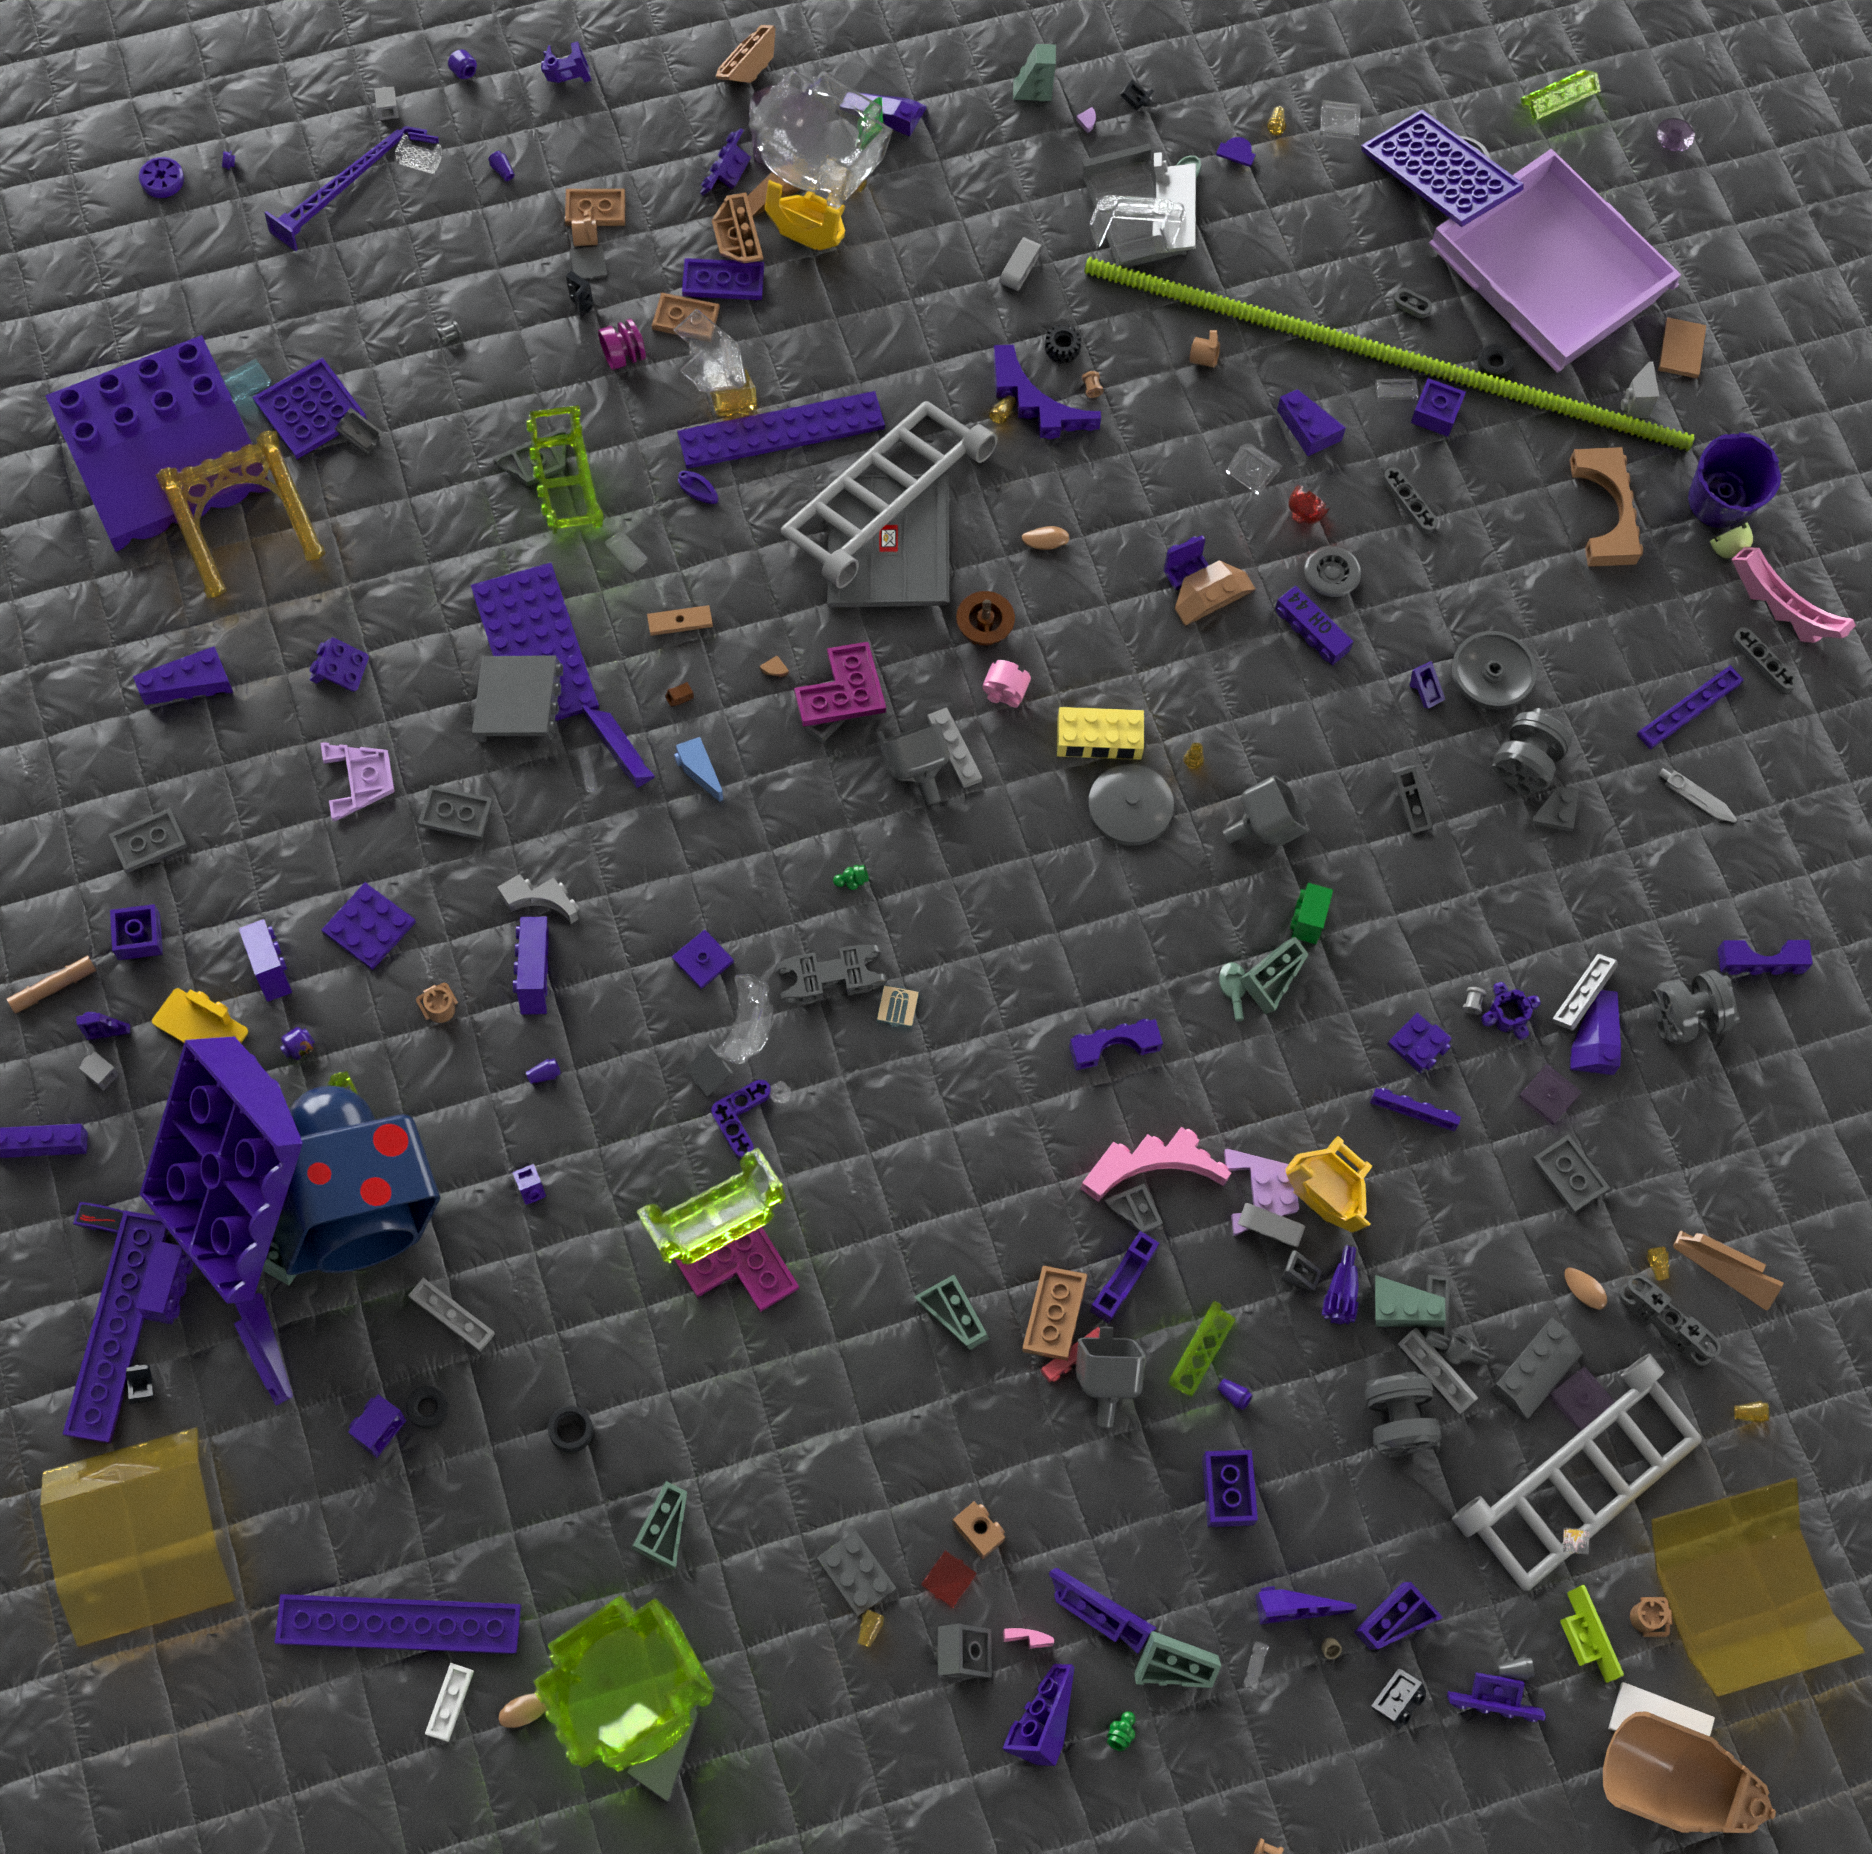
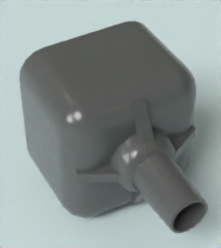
(917, 757)
(1270, 814)
(1109, 1371)

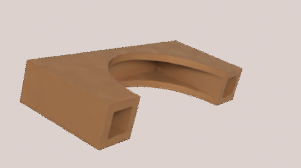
(1608, 469)

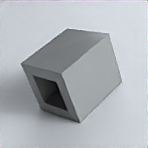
(386, 103)
(98, 1070)

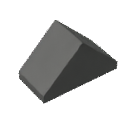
(1301, 1272)

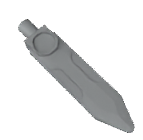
(1697, 796)

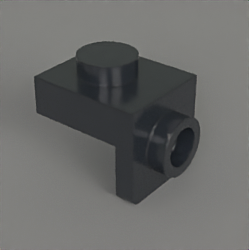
(1136, 95)
(139, 1384)

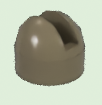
(1331, 1648)

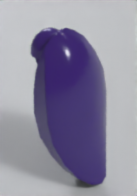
(697, 487)

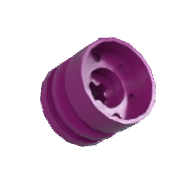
(624, 343)

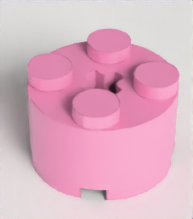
(1006, 683)

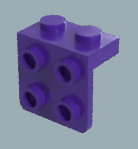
(1184, 560)
(339, 664)

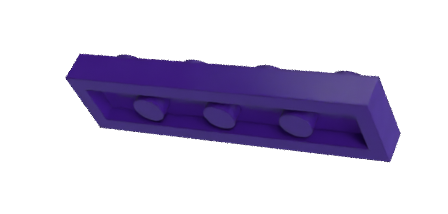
(1422, 1111)

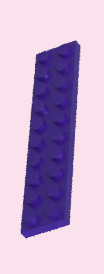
(780, 429)
(113, 1331)
(398, 1624)

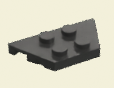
(519, 465)

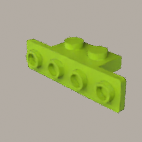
(1588, 1635)

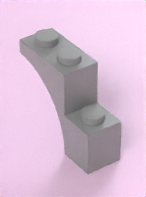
(520, 893)

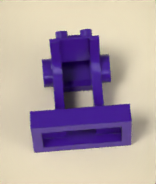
(567, 68)

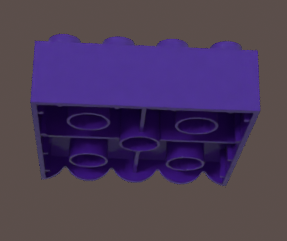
(150, 418)
(223, 1163)

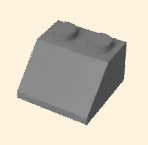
(1641, 394)

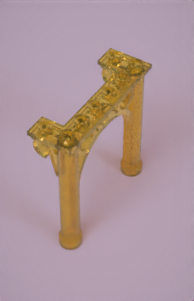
(267, 446)

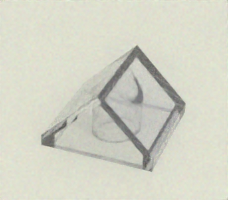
(1253, 467)

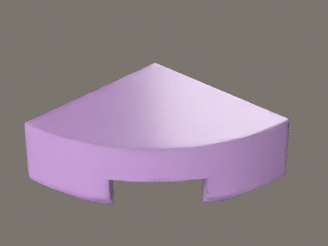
(1087, 119)

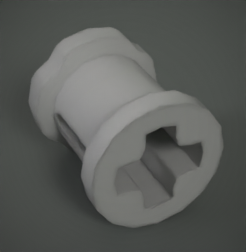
(1474, 1000)

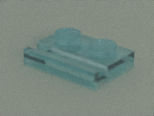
(246, 380)

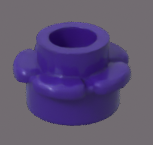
(228, 160)

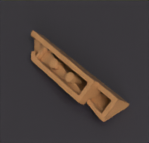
(1731, 1267)

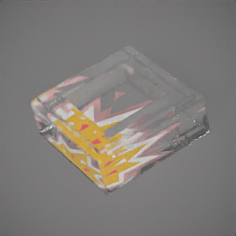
(1576, 1541)

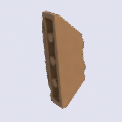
(749, 56)
(736, 230)
(1211, 590)

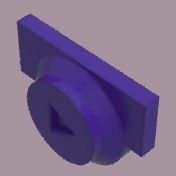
(1237, 150)

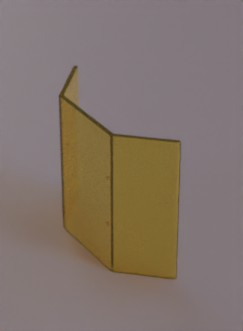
(132, 1538)
(1747, 1589)

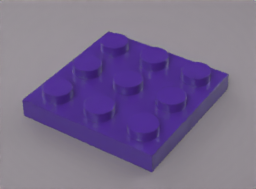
(368, 926)

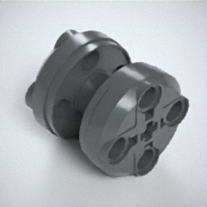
(1531, 753)
(1709, 1002)
(1400, 1397)

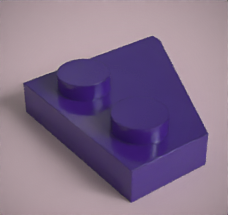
(97, 1025)

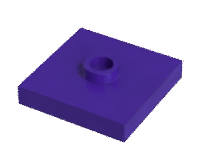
(702, 959)

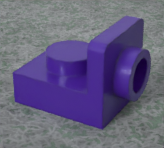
(529, 1184)

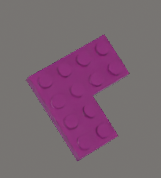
(851, 695)
(752, 1260)

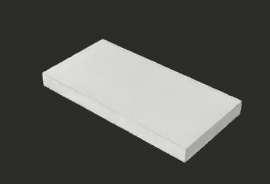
(1633, 1699)

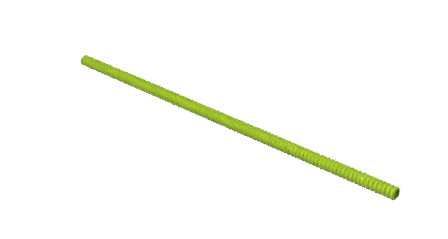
(1390, 354)

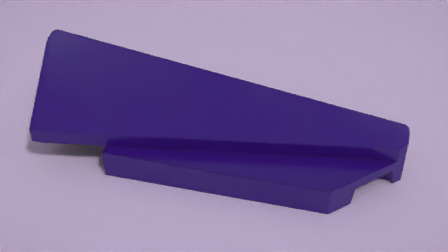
(619, 746)
(262, 1347)
(1100, 1611)

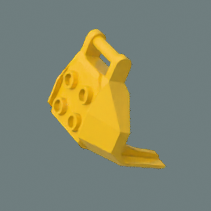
(805, 218)
(1332, 1185)

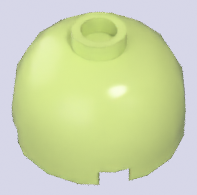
(1733, 541)

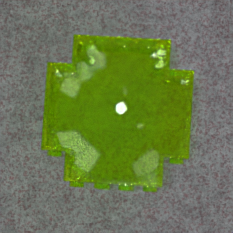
(622, 1685)

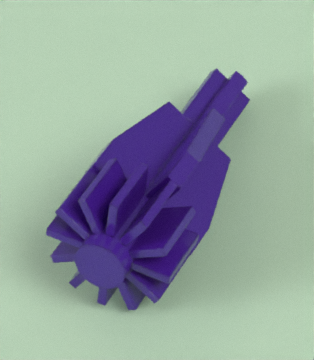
(1341, 1298)

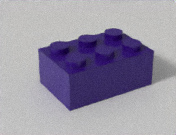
(164, 1283)
(1229, 1488)

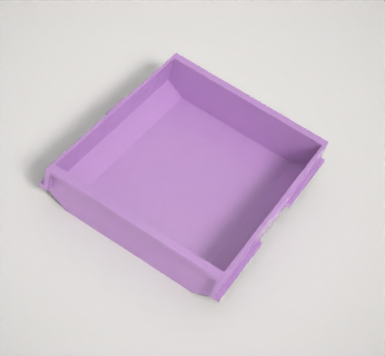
(1557, 262)

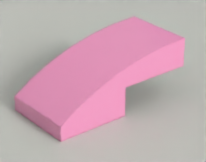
(1035, 1638)

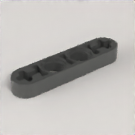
(1412, 499)
(1767, 658)

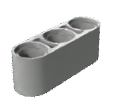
(1020, 264)
(1271, 1225)

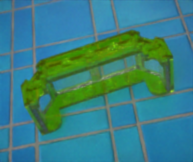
(717, 1214)

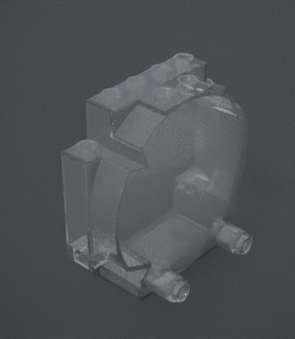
(819, 135)

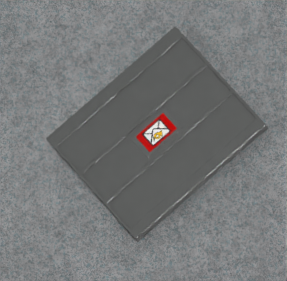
(904, 559)

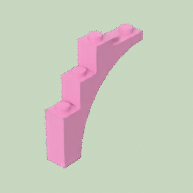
(1785, 604)
(1151, 1154)

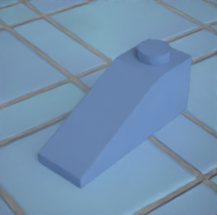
(696, 765)

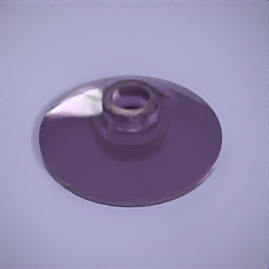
(1675, 134)

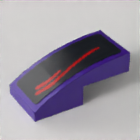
(98, 1217)

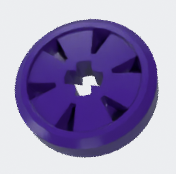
(161, 167)

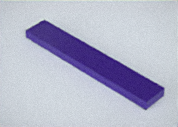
(1690, 707)

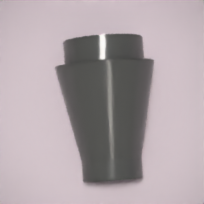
(1517, 1669)

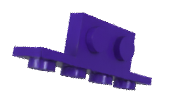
(729, 165)
(1497, 1695)

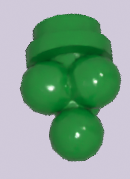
(852, 877)
(1121, 1732)

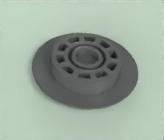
(1330, 578)

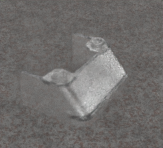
(1139, 208)
(715, 355)

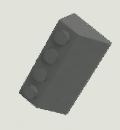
(1538, 1369)

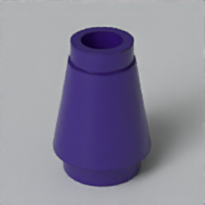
(501, 165)
(544, 1071)
(1235, 1394)

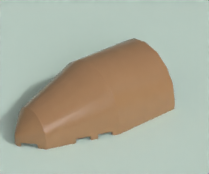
(1681, 1778)

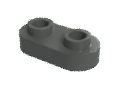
(1413, 303)

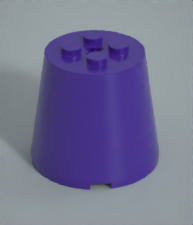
(1733, 479)

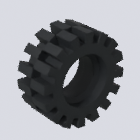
(1063, 352)

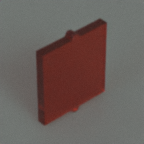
(949, 1579)

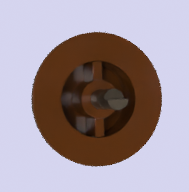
(985, 617)

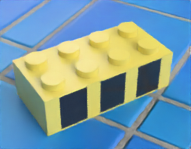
(1100, 733)

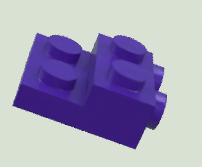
(1420, 1043)

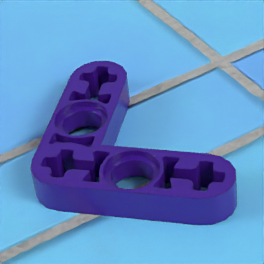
(734, 1110)

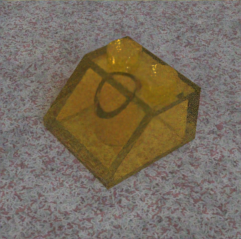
(735, 400)

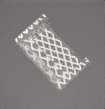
(418, 157)

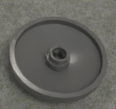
(1494, 670)
(1130, 804)

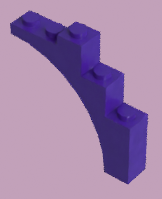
(1032, 403)

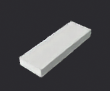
(449, 1702)

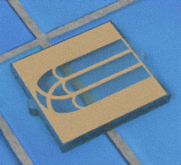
(897, 1006)

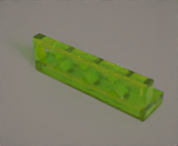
(1562, 93)
(1197, 1341)

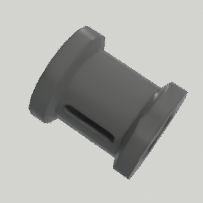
(453, 327)

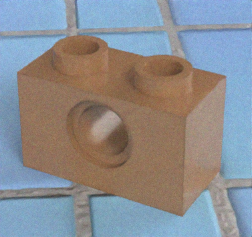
(981, 1543)

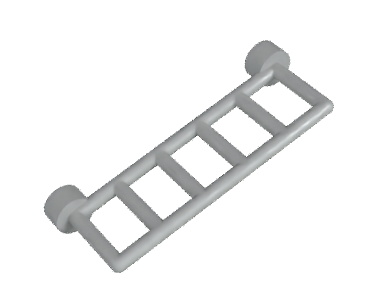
(840, 565)
(1479, 1517)

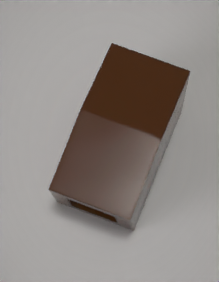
(679, 694)

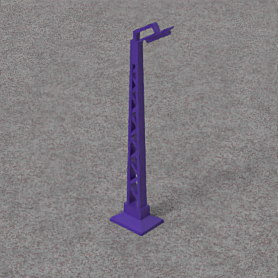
(287, 227)

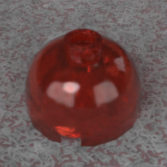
(1306, 506)

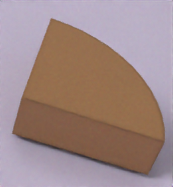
(774, 667)

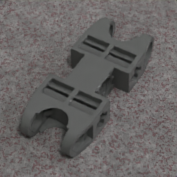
(830, 974)
(1682, 1327)

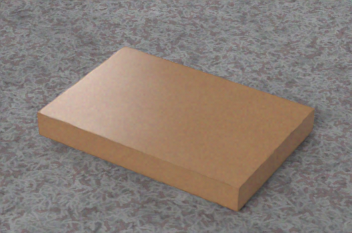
(605, 204)
(675, 309)
(1682, 347)

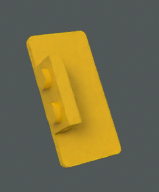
(196, 1017)

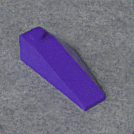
(1598, 1038)

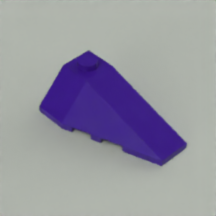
(900, 113)
(1288, 1605)
(1043, 1726)

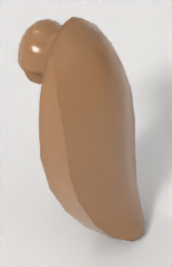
(1046, 538)
(1586, 1288)
(521, 1711)

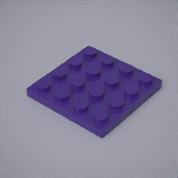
(306, 407)

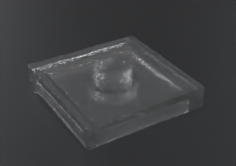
(1340, 119)

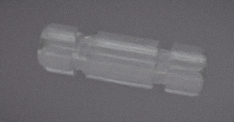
(587, 771)
(1255, 1665)

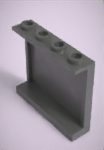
(517, 696)

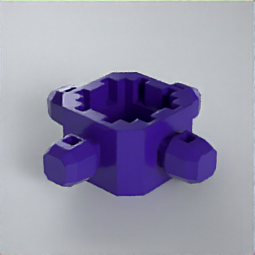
(1495, 1014)

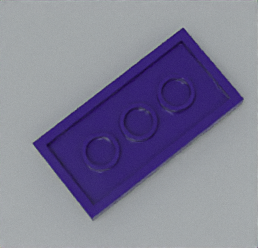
(722, 279)

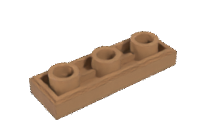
(668, 622)

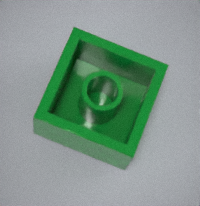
(1310, 913)

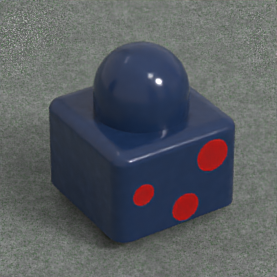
(356, 1186)

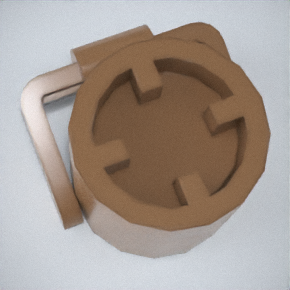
(585, 230)
(1205, 351)
(438, 1003)
(1651, 1615)

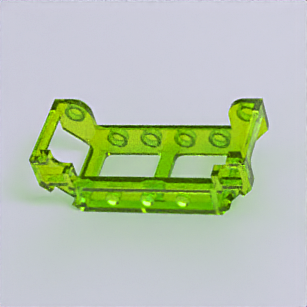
(584, 478)

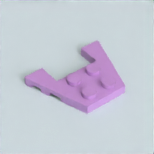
(368, 776)
(1268, 1183)

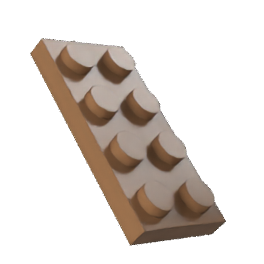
(1055, 1313)

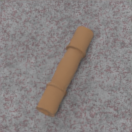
(51, 984)

